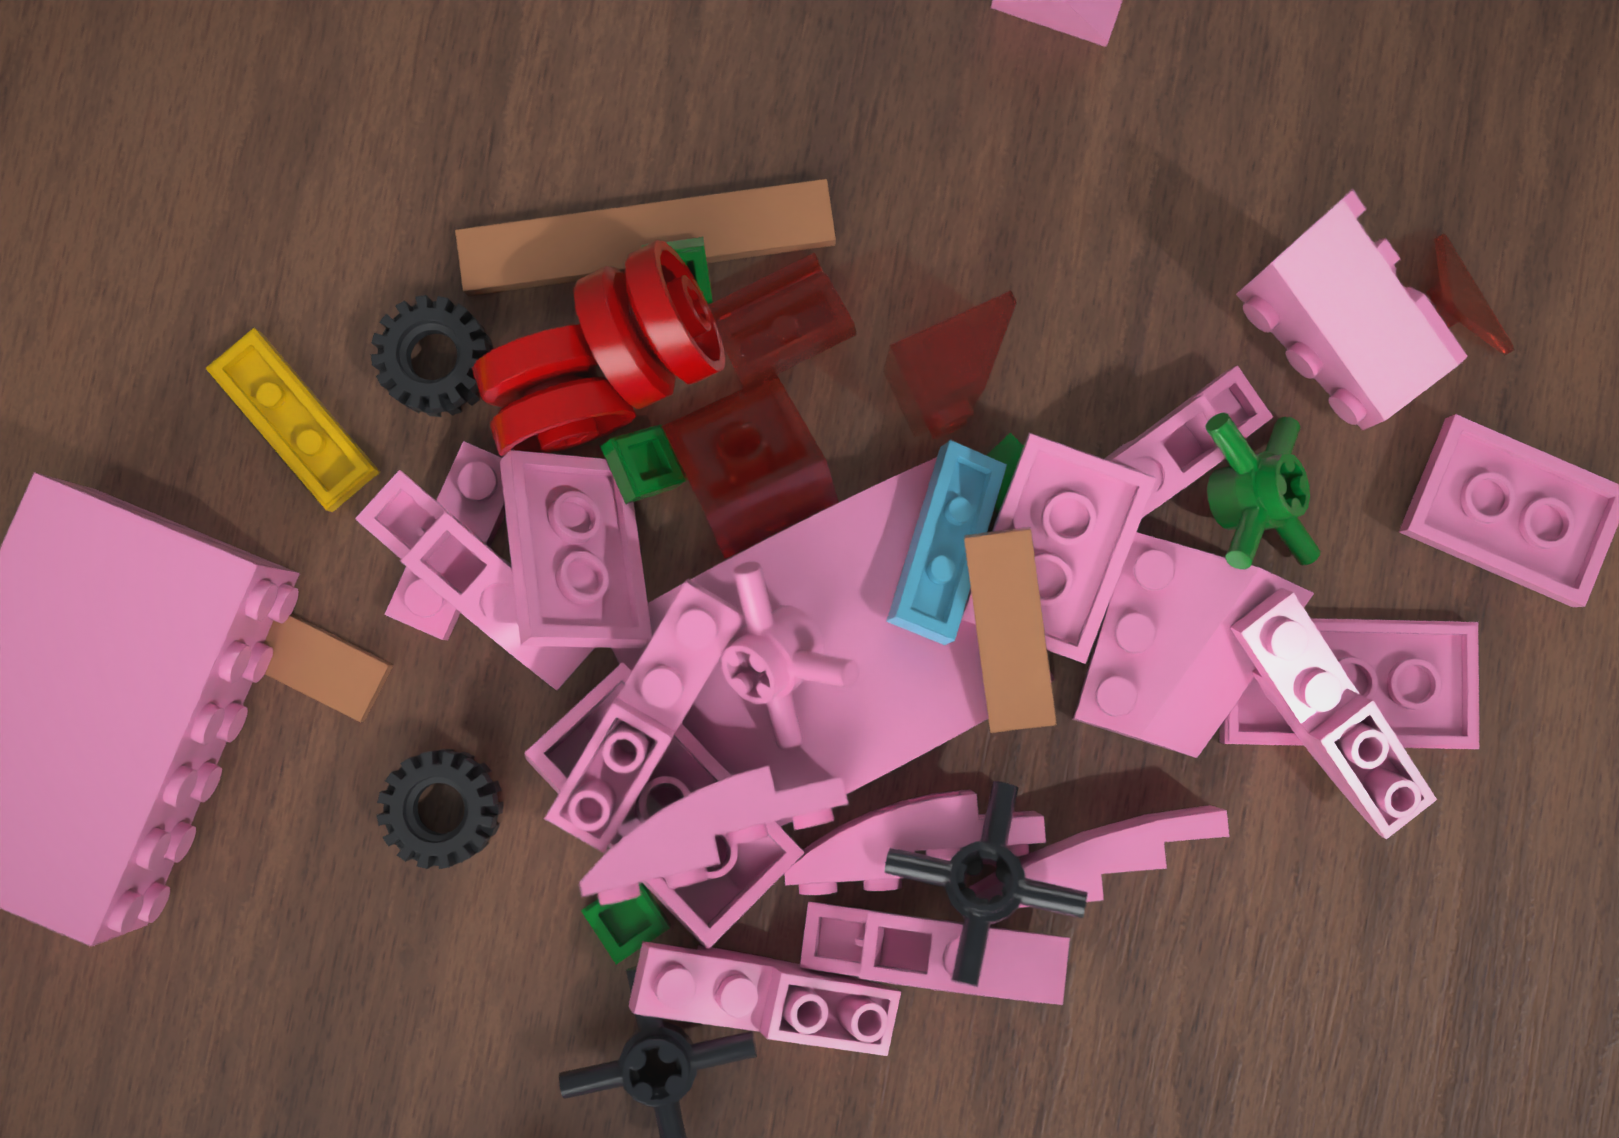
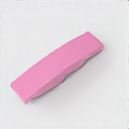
(1113, 848)

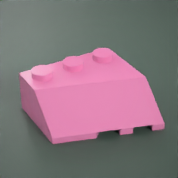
(1351, 319)
(1165, 646)

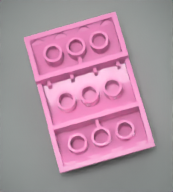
(844, 576)

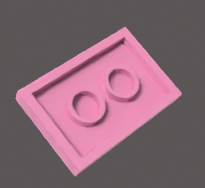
(1514, 511)
(1081, 529)
(573, 553)

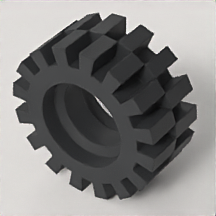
(402, 335)
(402, 815)

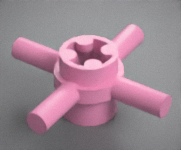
(776, 655)

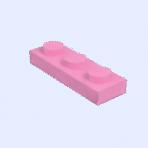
(477, 500)

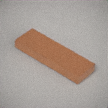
(1010, 629)
(325, 667)

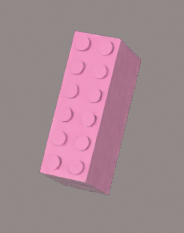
(116, 699)

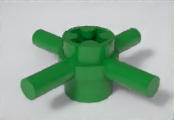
(1260, 491)

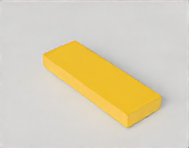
(292, 420)

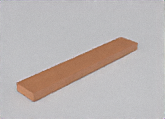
(580, 243)

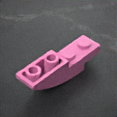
(1179, 446)
(461, 571)
(645, 715)
(1330, 715)
(930, 823)
(681, 838)
(924, 953)
(764, 997)

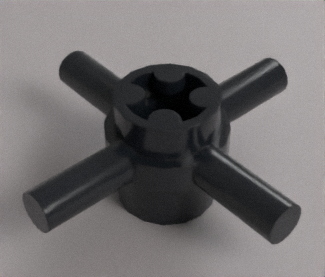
(969, 860)
(667, 1089)

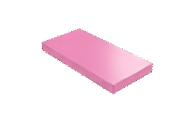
(1412, 670)

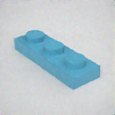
(936, 571)

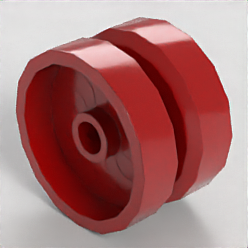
(649, 325)
(549, 393)

